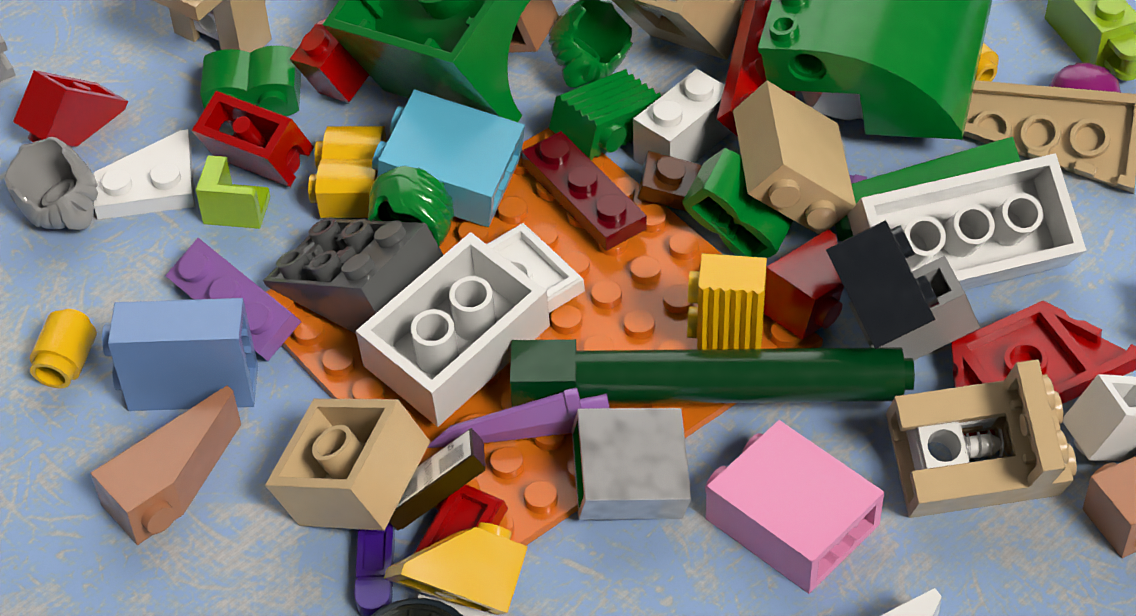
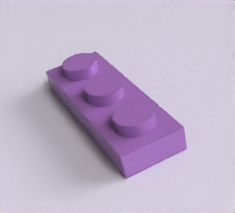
(209, 276)

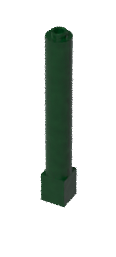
(709, 375)

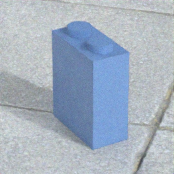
(180, 352)

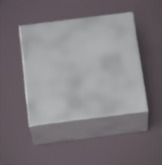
(630, 463)

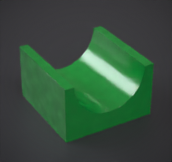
(434, 47)

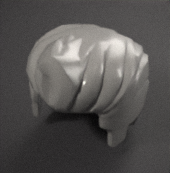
(52, 185)

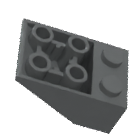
(353, 267)

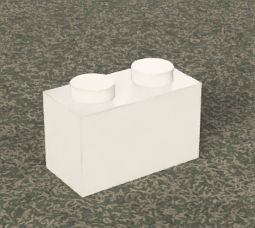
(681, 120)

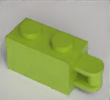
(1098, 32)

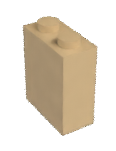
(793, 158)

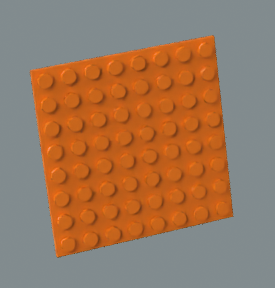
(629, 302)

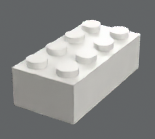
(984, 221)

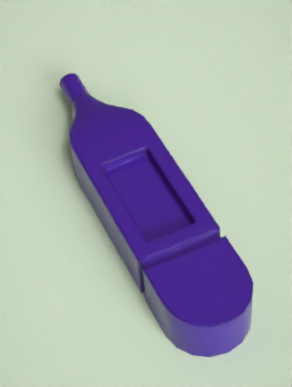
(373, 557)

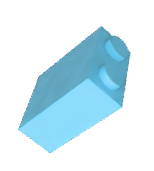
(458, 146)

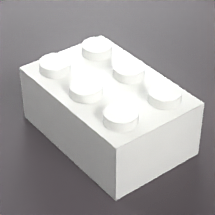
(453, 328)

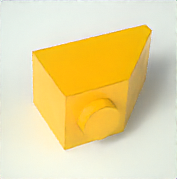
(466, 568)

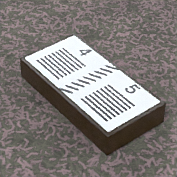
(440, 477)

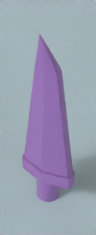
(533, 419)

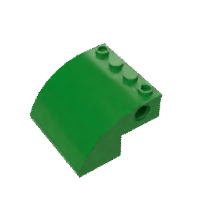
(902, 56)

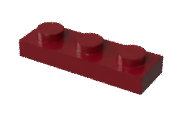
(584, 190)

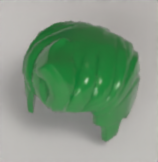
(589, 41)
(413, 197)

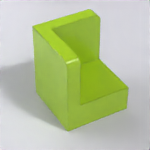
(229, 203)

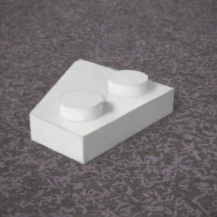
(148, 180)

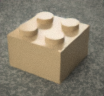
(348, 463)

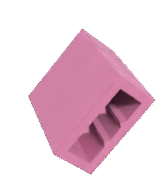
(793, 505)

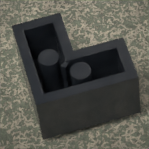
(882, 283)

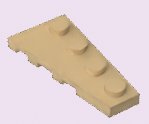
(1085, 128)

